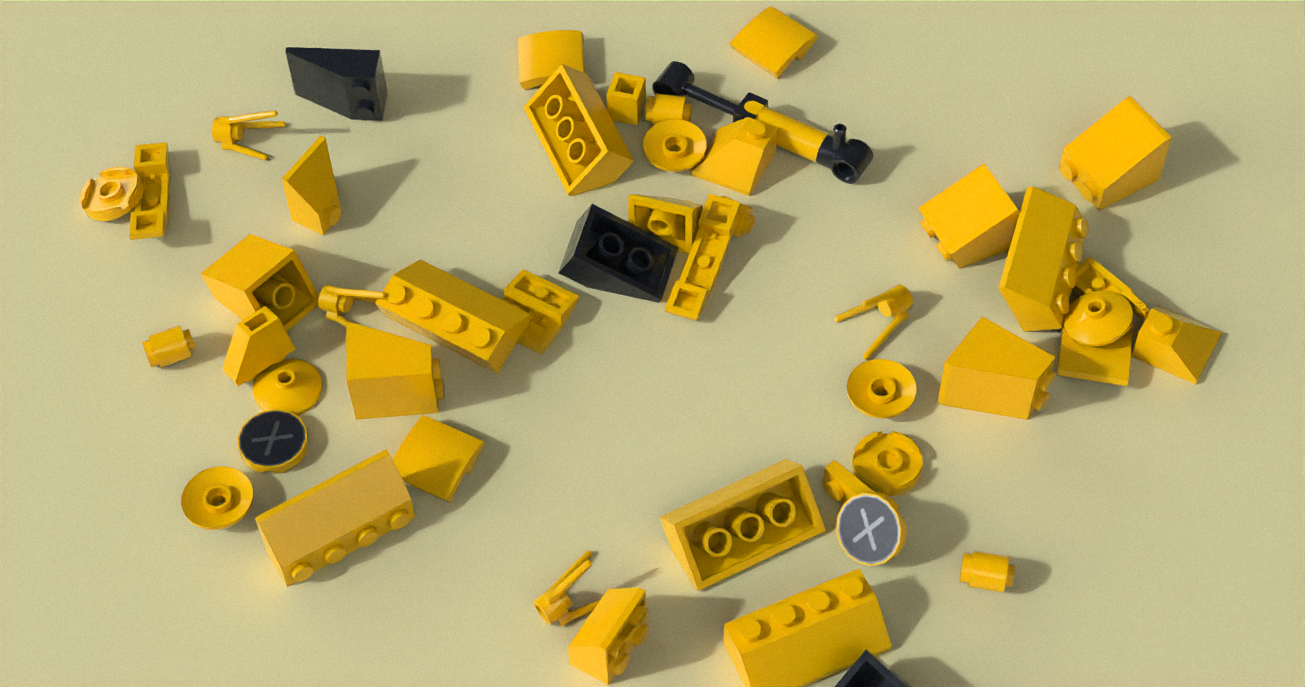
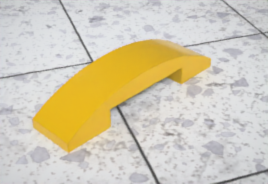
(152, 211)
(705, 258)

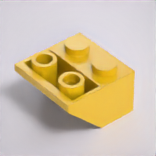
(610, 634)

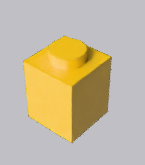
(626, 98)

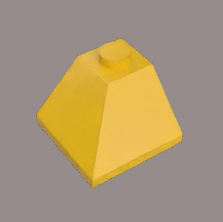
(738, 155)
(313, 190)
(666, 218)
(1175, 343)

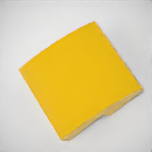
(773, 41)
(545, 51)
(545, 302)
(1097, 363)
(436, 457)

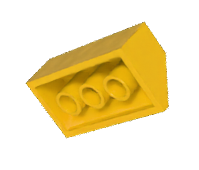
(577, 132)
(1043, 260)
(454, 314)
(335, 518)
(743, 523)
(808, 634)

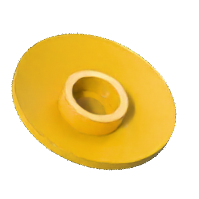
(674, 136)
(1098, 318)
(881, 377)
(293, 396)
(217, 486)

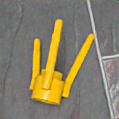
(230, 129)
(340, 300)
(890, 303)
(554, 602)

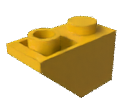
(256, 346)

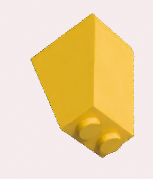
(1116, 155)
(971, 218)
(262, 275)
(996, 373)
(390, 374)

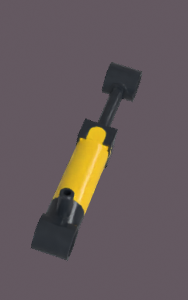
(843, 157)

